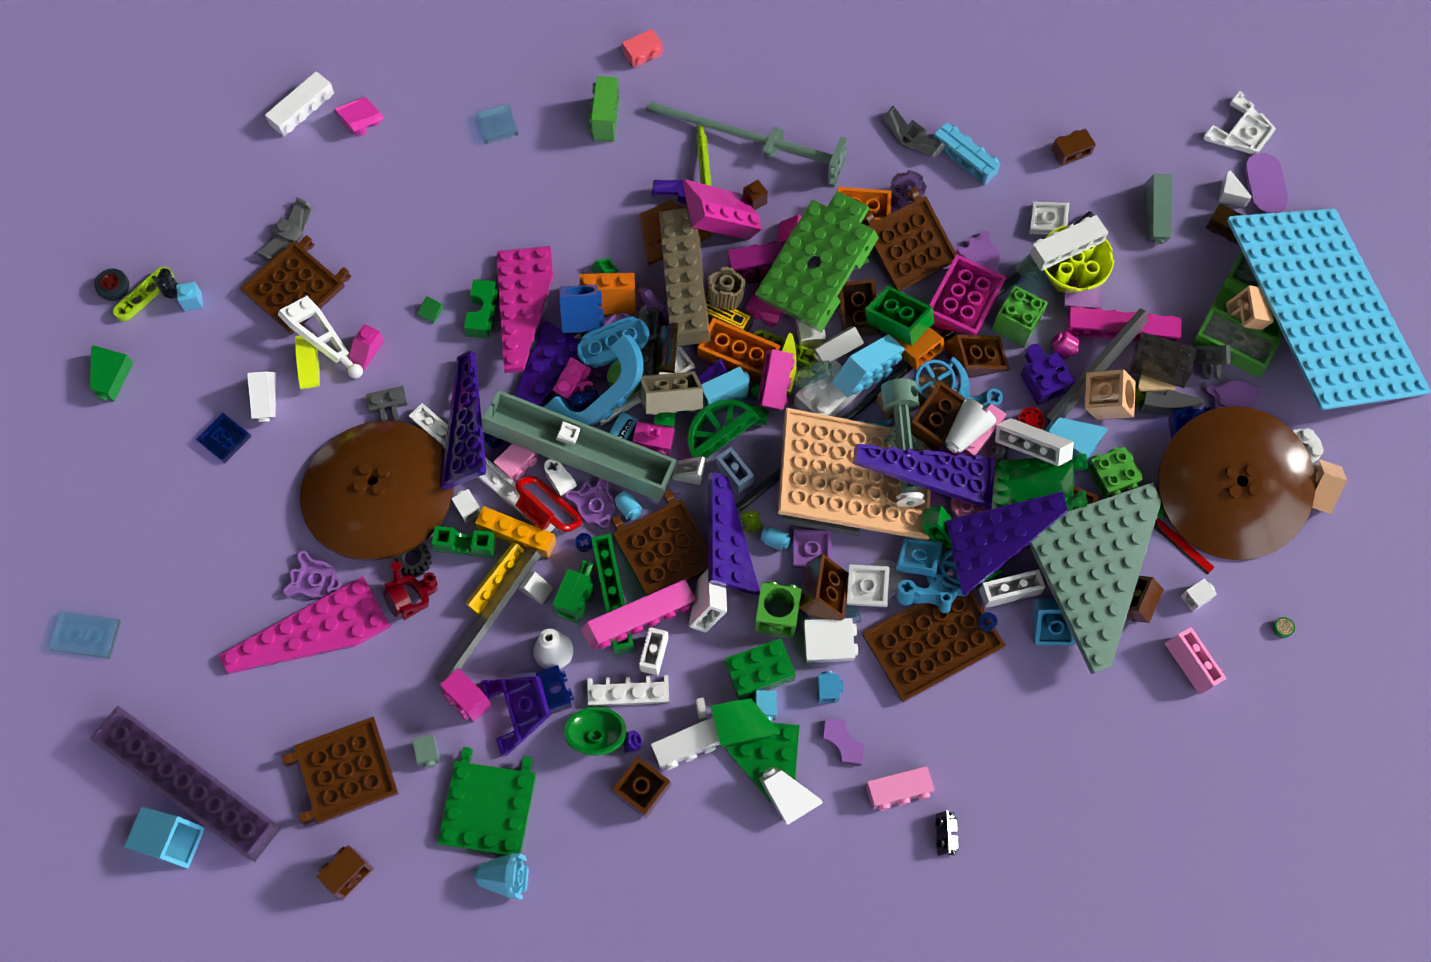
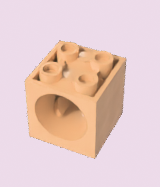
(1110, 394)

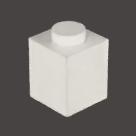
(466, 505)
(1199, 594)

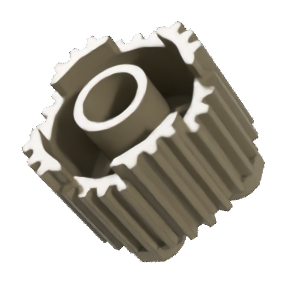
(725, 288)

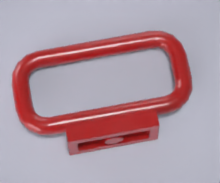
(538, 512)

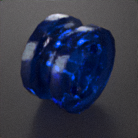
(498, 442)
(585, 548)
(985, 616)

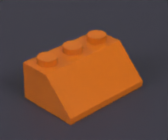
(877, 200)
(617, 291)

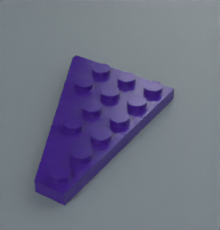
(993, 536)

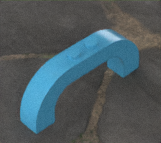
(616, 396)

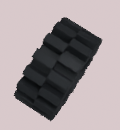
(425, 560)

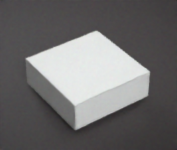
(568, 433)
(701, 709)

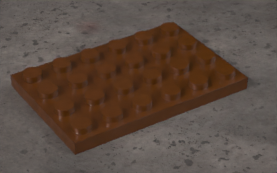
(930, 646)

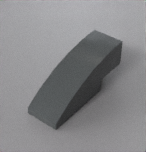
(1168, 402)

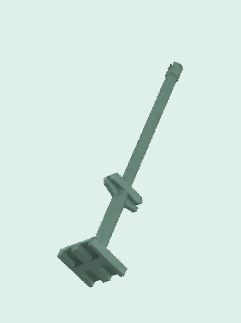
(772, 143)

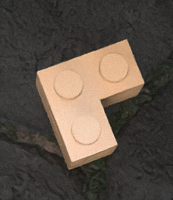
(1251, 308)
(1328, 485)

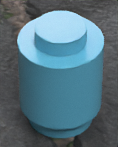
(628, 505)
(775, 538)

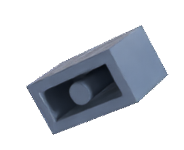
(735, 469)

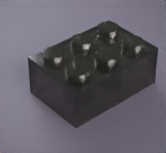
(1163, 359)

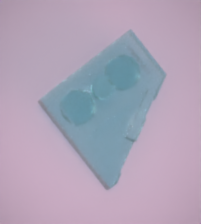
(812, 373)

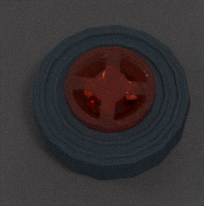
(109, 278)

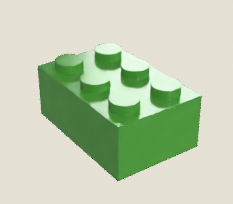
(604, 108)

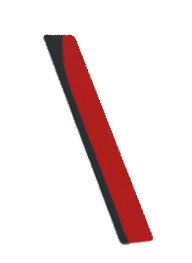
(1183, 546)

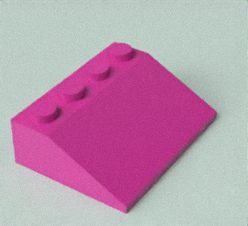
(720, 211)
(965, 296)

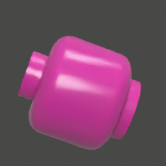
(1065, 344)

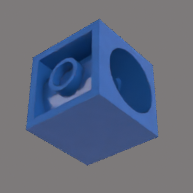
(581, 308)

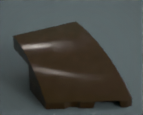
(665, 350)

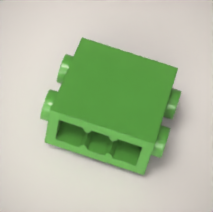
(1114, 472)

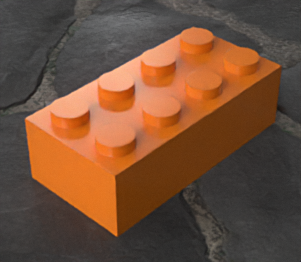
(736, 349)

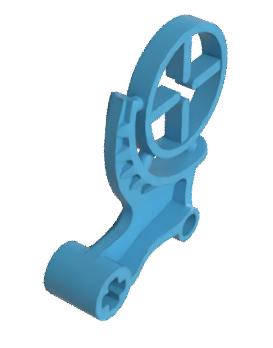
(963, 382)
(938, 592)

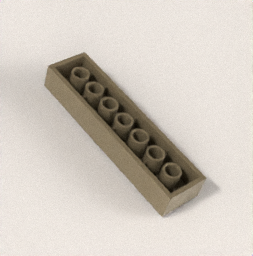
(684, 277)

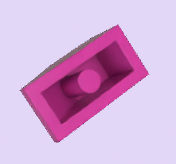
(365, 346)

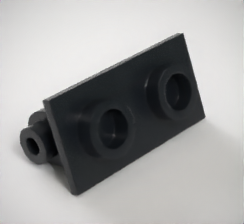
(166, 283)
(945, 824)

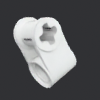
(560, 479)

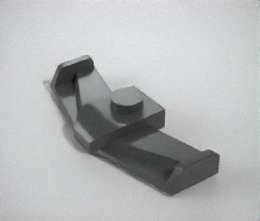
(911, 134)
(287, 230)

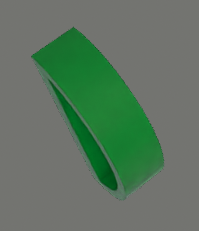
(724, 435)

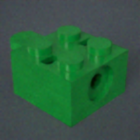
(574, 593)

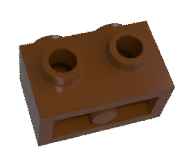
(1073, 146)
(1145, 599)

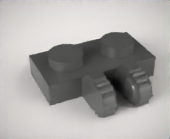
(1213, 356)
(386, 400)

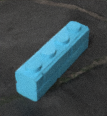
(967, 154)

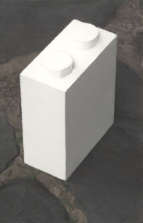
(829, 640)

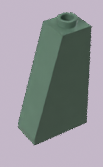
(1158, 207)

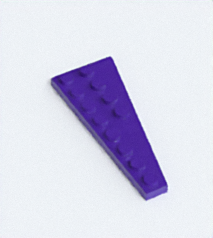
(464, 443)
(948, 474)

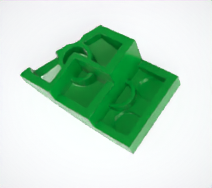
(741, 722)

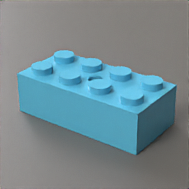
(868, 366)

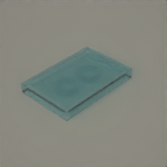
(85, 635)

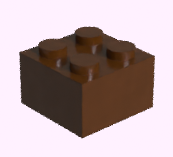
(641, 787)
(344, 872)

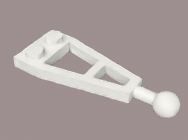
(302, 310)

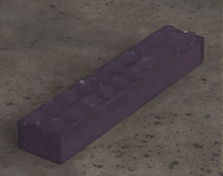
(186, 783)

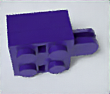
(1045, 375)

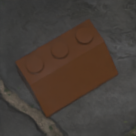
(824, 589)

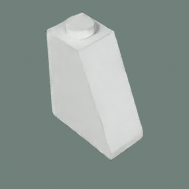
(838, 345)
(262, 395)
(709, 604)
(788, 795)

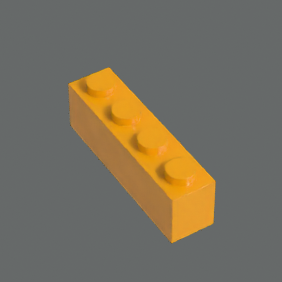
(517, 531)

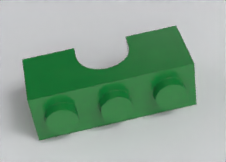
(480, 323)
(452, 542)

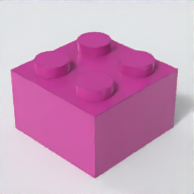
(466, 695)

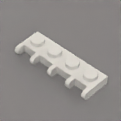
(628, 693)

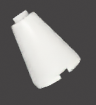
(969, 425)
(553, 649)

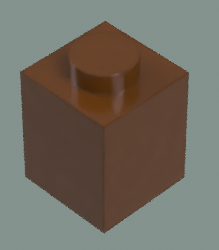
(755, 194)

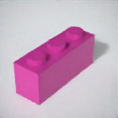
(775, 380)

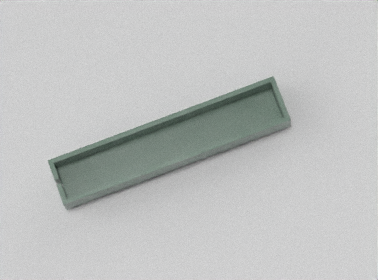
(594, 449)

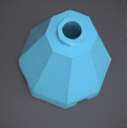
(504, 875)

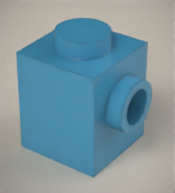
(829, 687)

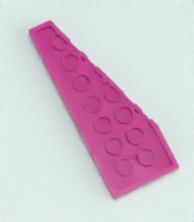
(523, 288)
(327, 625)

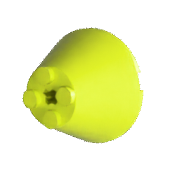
(1089, 268)

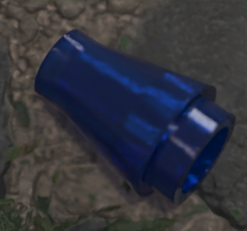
(580, 400)

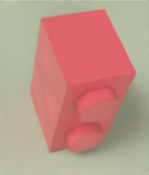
(642, 48)

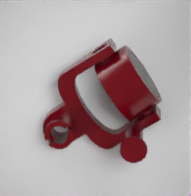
(397, 597)

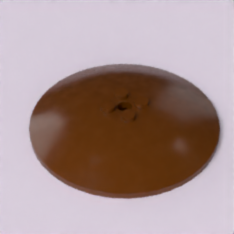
(1202, 489)
(383, 517)

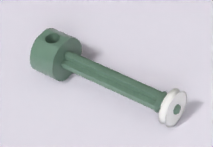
(900, 398)

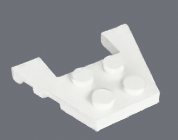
(1248, 134)

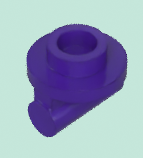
(632, 742)

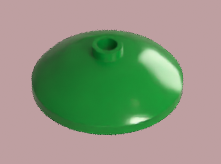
(595, 731)

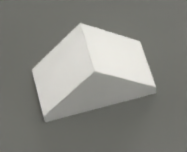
(1233, 191)
(689, 470)
(535, 587)

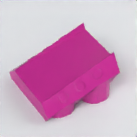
(359, 115)
(763, 311)

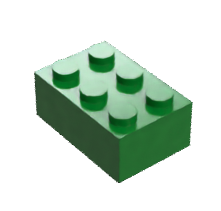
(899, 315)
(759, 669)

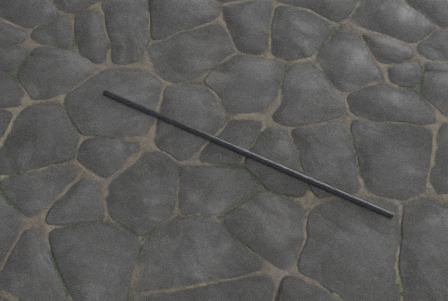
(871, 397)

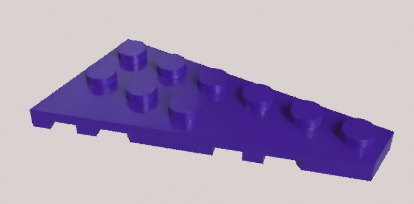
(546, 364)
(727, 548)

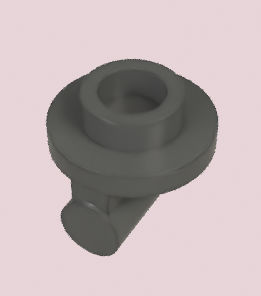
(999, 452)

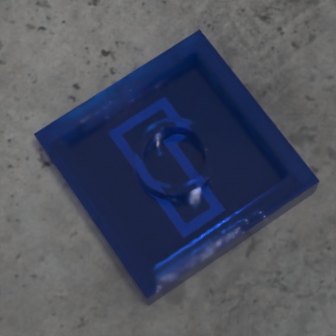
(223, 438)

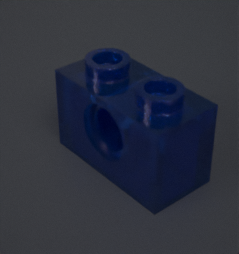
(556, 701)

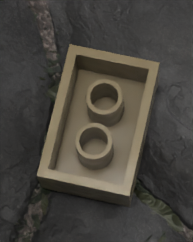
(671, 393)

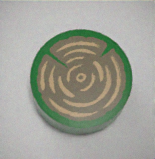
(1284, 627)

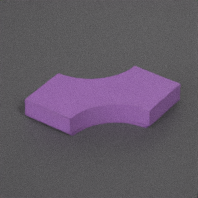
(650, 301)
(837, 734)

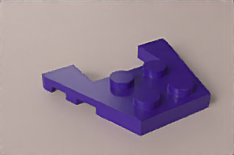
(525, 706)

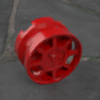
(1032, 418)

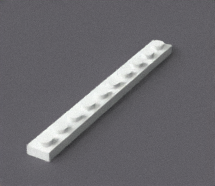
(494, 477)

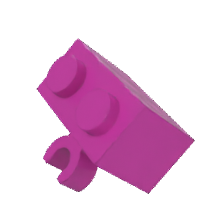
(573, 379)
(654, 437)

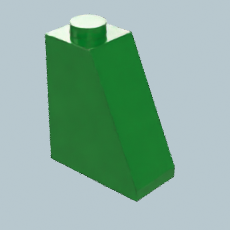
(108, 372)

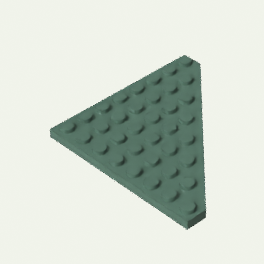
(1094, 566)

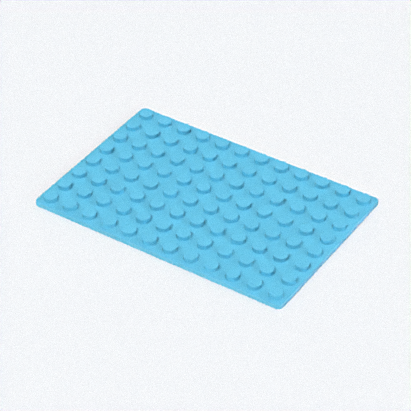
(1328, 308)

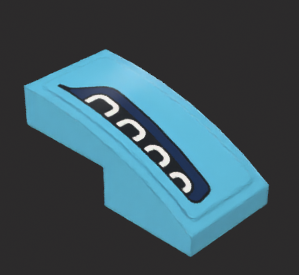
(624, 426)

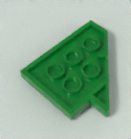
(765, 753)

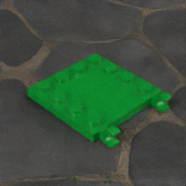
(1033, 478)
(487, 807)

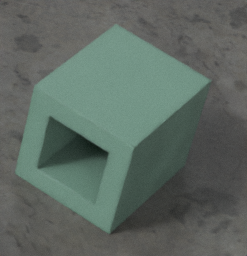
(426, 751)

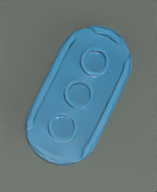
(595, 345)

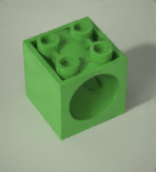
(1019, 316)
(773, 625)

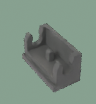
(651, 320)

